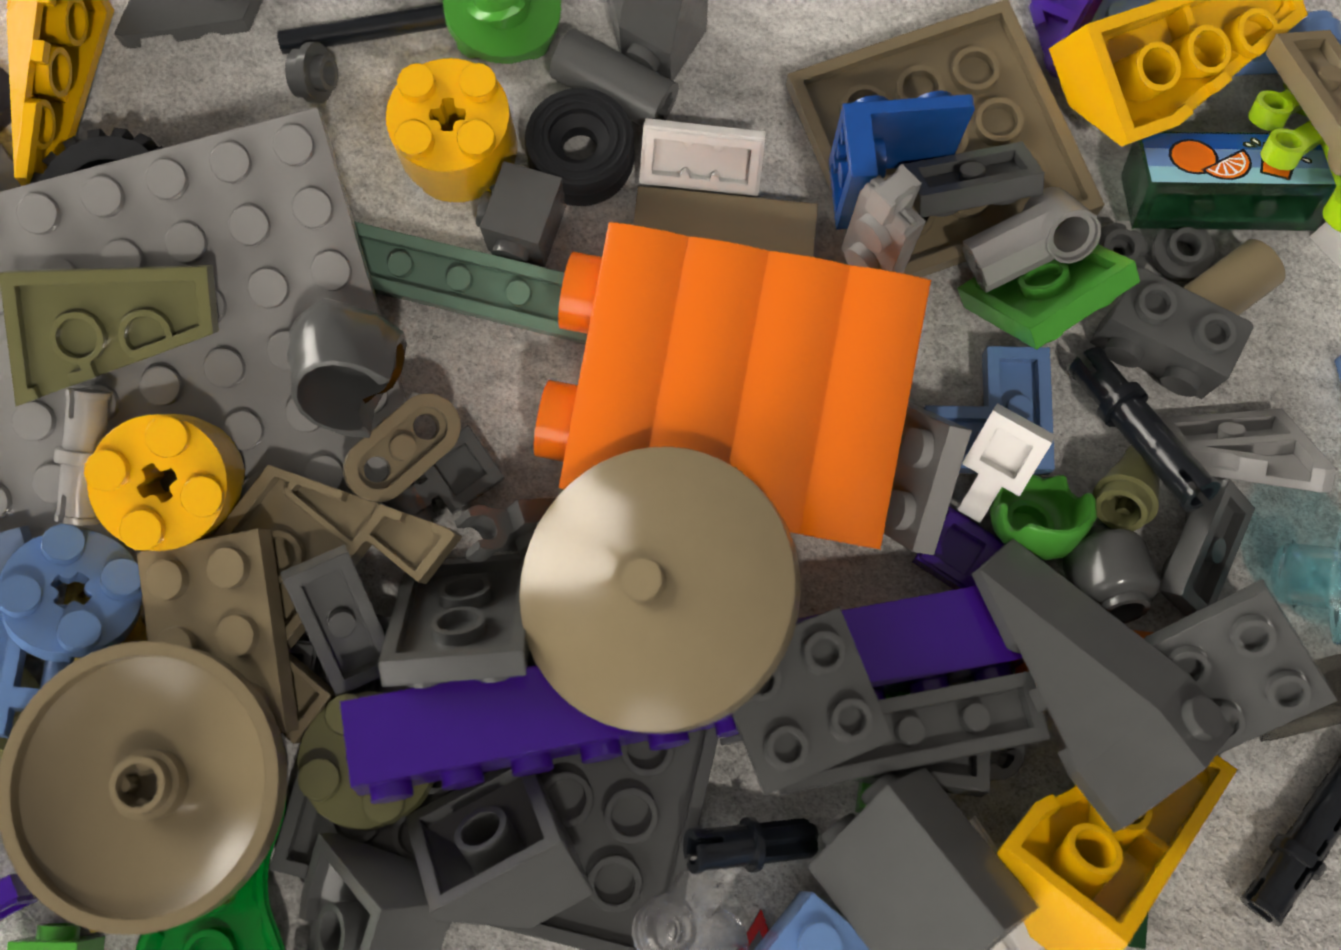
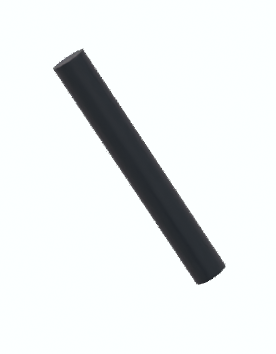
(364, 28)

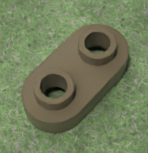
(401, 448)

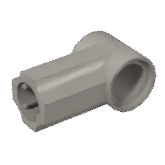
(1032, 239)

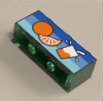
(1221, 184)

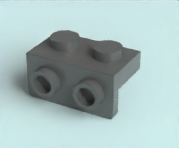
(1173, 335)

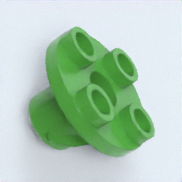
(502, 28)

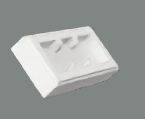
(702, 157)

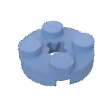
(66, 557)

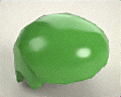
(1044, 516)

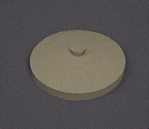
(660, 590)
(141, 787)

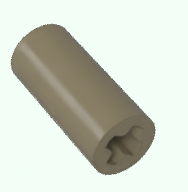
(1241, 277)

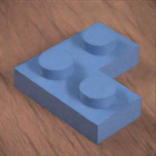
(1018, 381)

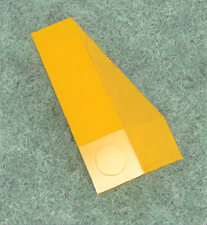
(1101, 882)

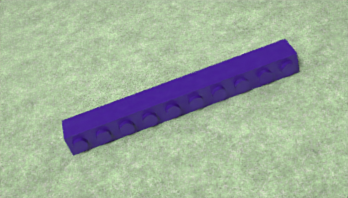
(524, 724)

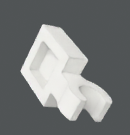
(1003, 457)

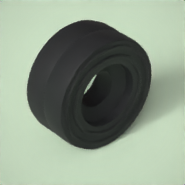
(582, 114)

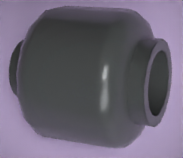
(1114, 571)

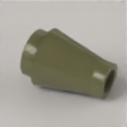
(1128, 493)

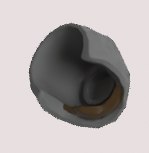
(343, 365)

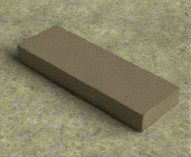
(730, 218)

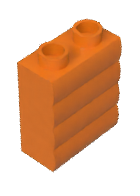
(745, 356)

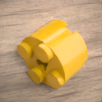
(451, 127)
(127, 474)

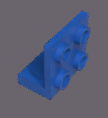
(887, 133)

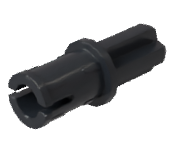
(749, 844)

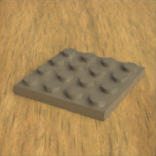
(966, 54)

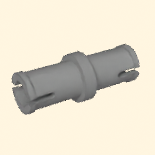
(83, 430)

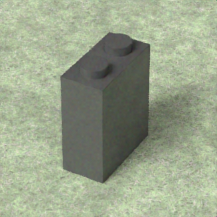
(918, 872)

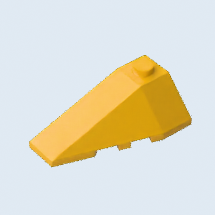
(1163, 60)
(51, 71)

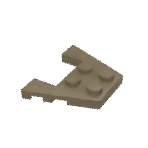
(314, 519)

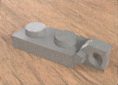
(884, 223)

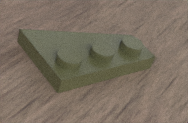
(96, 320)

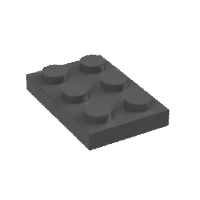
(457, 625)

